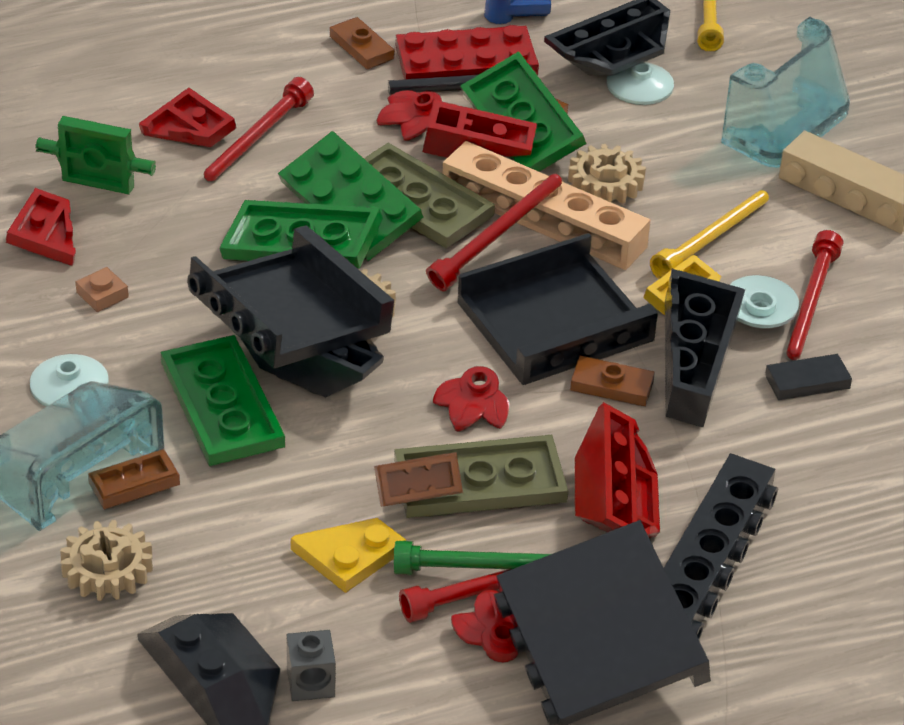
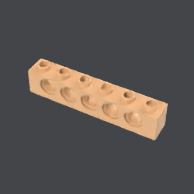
(566, 213)

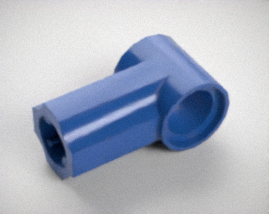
(504, 10)

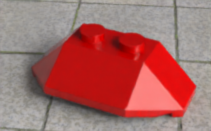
(616, 475)

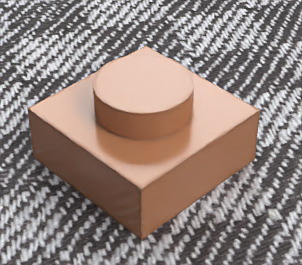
(102, 289)

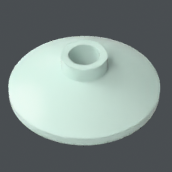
(641, 84)
(766, 302)
(64, 374)

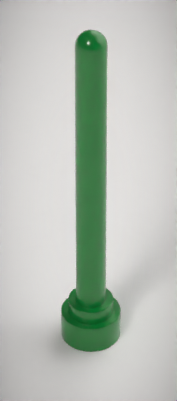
(411, 558)

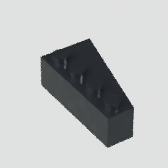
(697, 339)

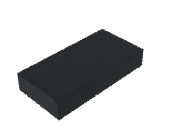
(808, 376)

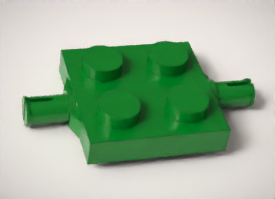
(96, 155)

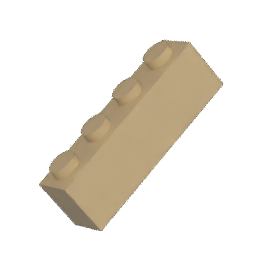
(845, 179)

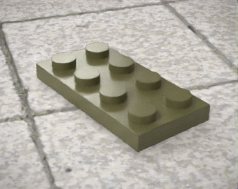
(446, 205)
(495, 475)

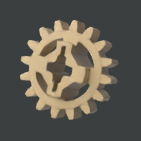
(607, 173)
(106, 560)

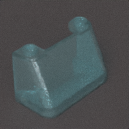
(775, 107)
(71, 438)

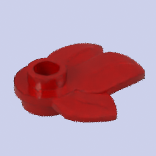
(410, 111)
(471, 401)
(486, 628)

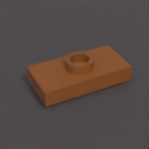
(362, 43)
(612, 381)
(134, 479)
(418, 479)

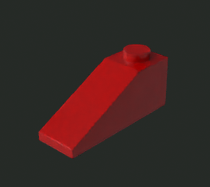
(454, 124)

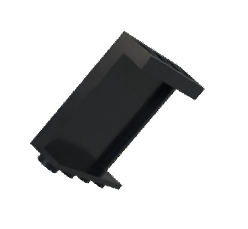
(294, 300)
(552, 309)
(599, 625)

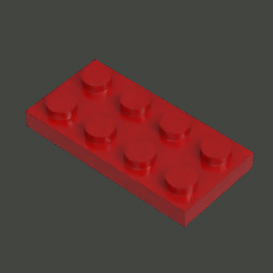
(461, 51)

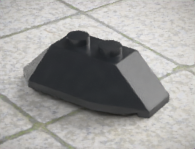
(614, 38)
(328, 371)
(215, 667)

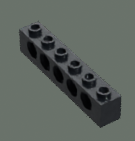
(720, 536)

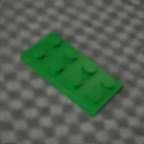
(518, 93)
(340, 176)
(269, 227)
(222, 400)

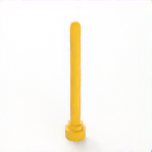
(710, 34)
(667, 258)

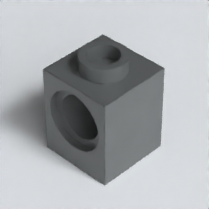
(311, 665)

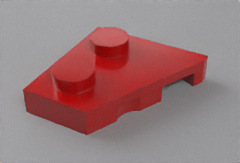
(189, 120)
(44, 227)

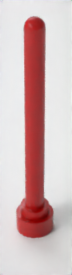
(296, 94)
(826, 249)
(445, 272)
(418, 602)

